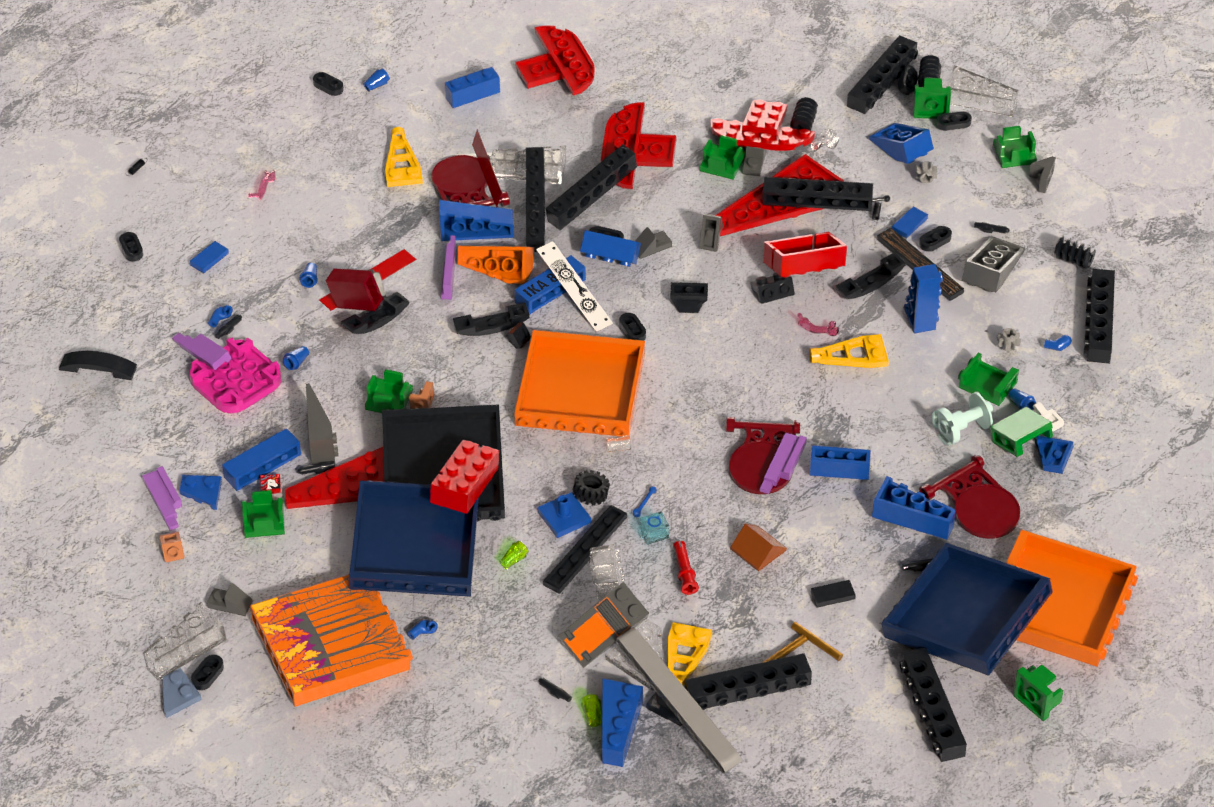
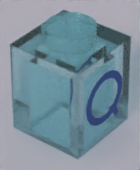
(653, 528)

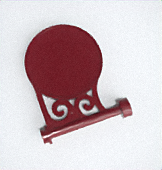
(463, 179)
(754, 456)
(981, 508)

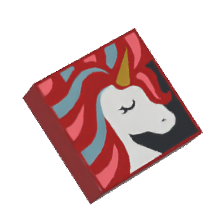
(271, 482)

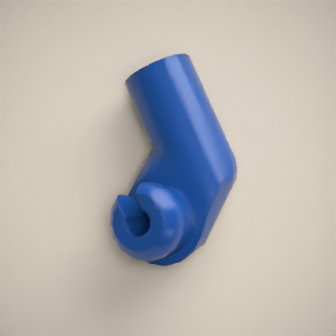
(220, 314)
(1059, 344)
(422, 627)

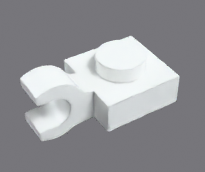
(1055, 419)

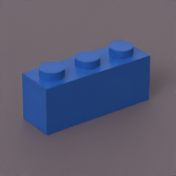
(472, 87)
(610, 248)
(840, 462)

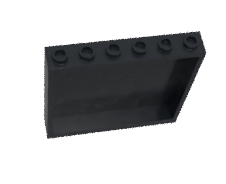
(424, 439)

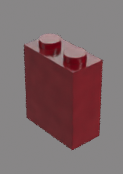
(354, 289)

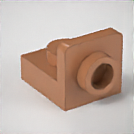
(424, 398)
(172, 547)

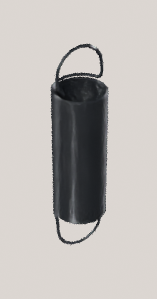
(136, 166)
(876, 211)

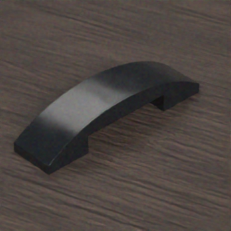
(872, 280)
(391, 308)
(493, 323)
(99, 361)

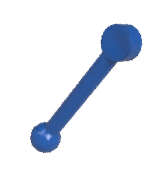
(637, 512)

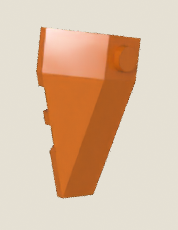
(504, 263)

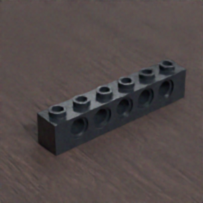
(882, 74)
(591, 187)
(817, 194)
(535, 197)
(1100, 316)
(750, 681)
(933, 705)

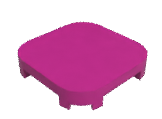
(237, 382)

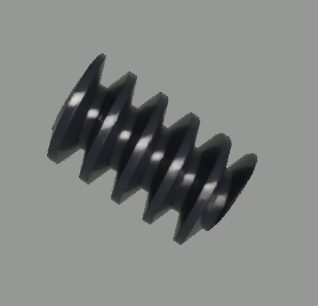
(929, 68)
(804, 114)
(1074, 253)

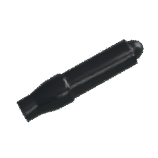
(990, 228)
(228, 327)
(317, 468)
(916, 565)
(554, 690)

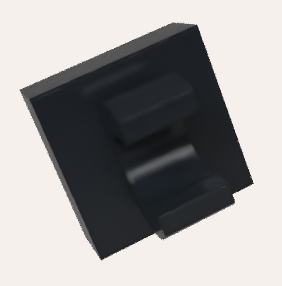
(519, 335)

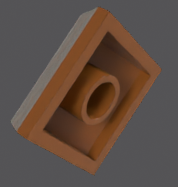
(756, 546)

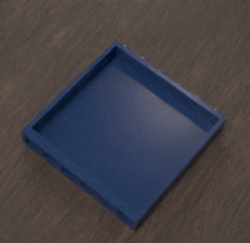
(411, 543)
(967, 608)

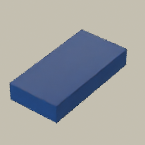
(910, 222)
(209, 257)

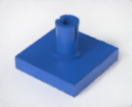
(564, 515)

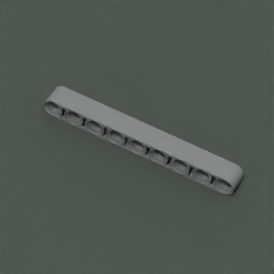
(679, 700)

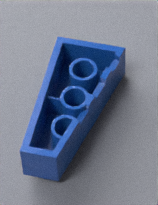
(474, 221)
(924, 298)
(912, 510)
(619, 717)

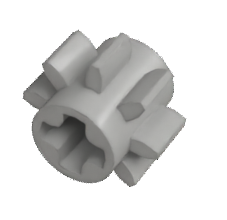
(926, 172)
(1008, 339)

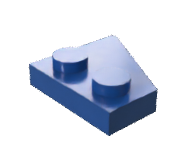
(1054, 453)
(202, 488)

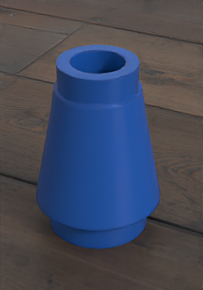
(376, 80)
(309, 275)
(295, 358)
(1022, 399)

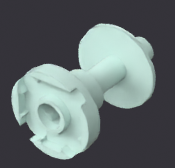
(951, 424)

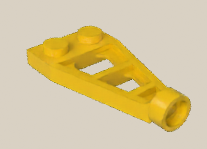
(406, 175)
(872, 344)
(691, 637)

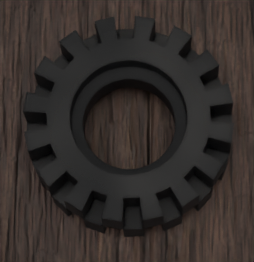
(589, 495)

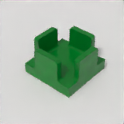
(931, 99)
(1015, 149)
(722, 159)
(388, 393)
(263, 515)
(1033, 691)

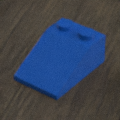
(903, 142)

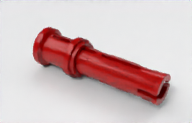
(686, 573)

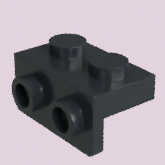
(773, 287)

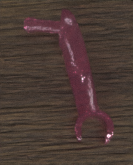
(269, 177)
(806, 324)

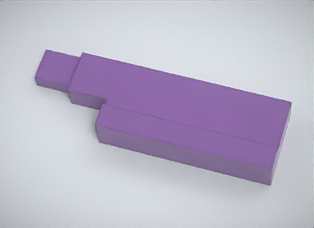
(448, 270)
(203, 349)
(784, 461)
(164, 495)

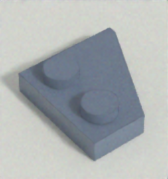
(178, 692)

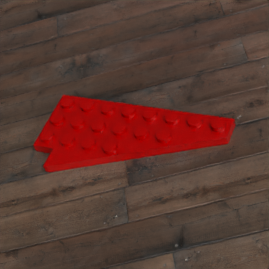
(750, 211)
(338, 483)

